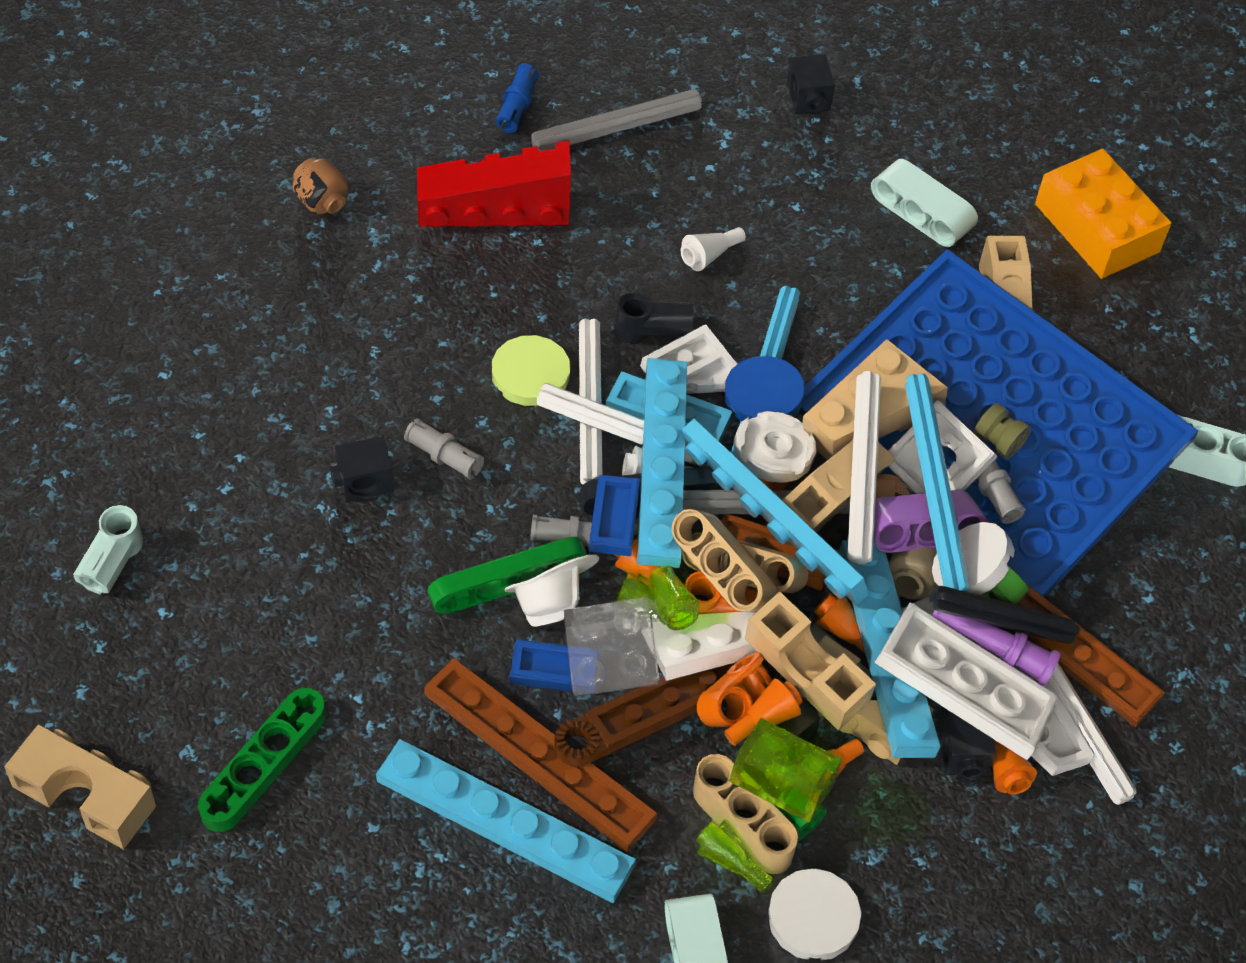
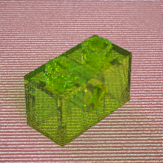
(785, 770)

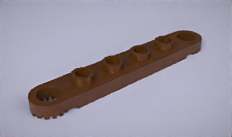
(636, 715)

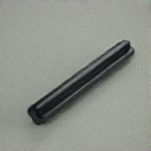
(1004, 614)

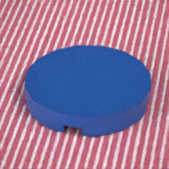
(763, 386)

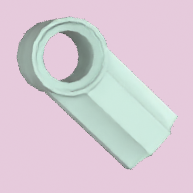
(110, 551)

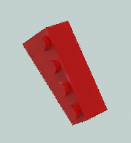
(497, 190)

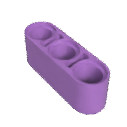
(906, 524)

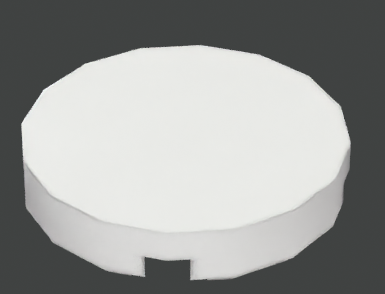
(774, 447)
(985, 555)
(814, 914)

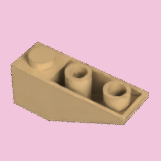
(1008, 265)
(829, 487)

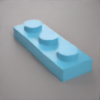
(629, 397)

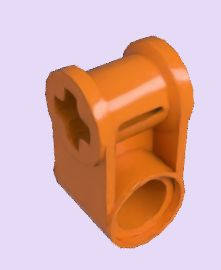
(739, 688)

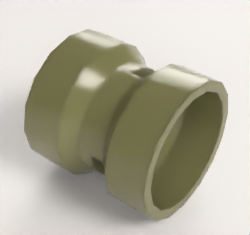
(1002, 431)

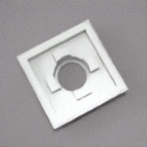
(970, 452)

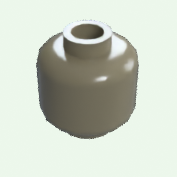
(913, 572)

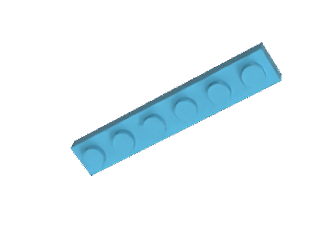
(662, 462)
(783, 522)
(902, 707)
(506, 820)

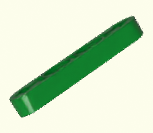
(490, 579)
(267, 761)

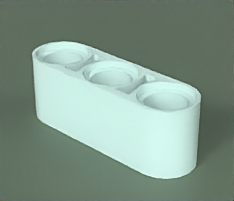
(924, 202)
(1214, 454)
(694, 930)

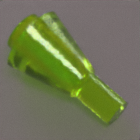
(725, 849)

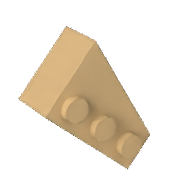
(834, 415)

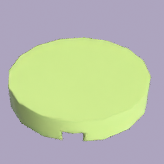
(525, 365)

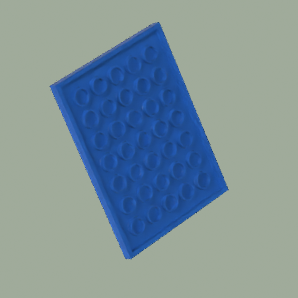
(1092, 430)

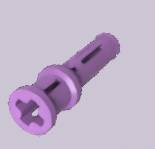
(1013, 649)

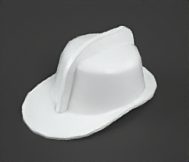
(552, 592)

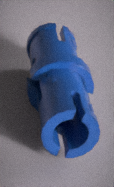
(517, 98)

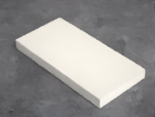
(968, 680)

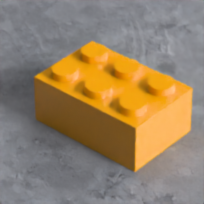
(1102, 213)

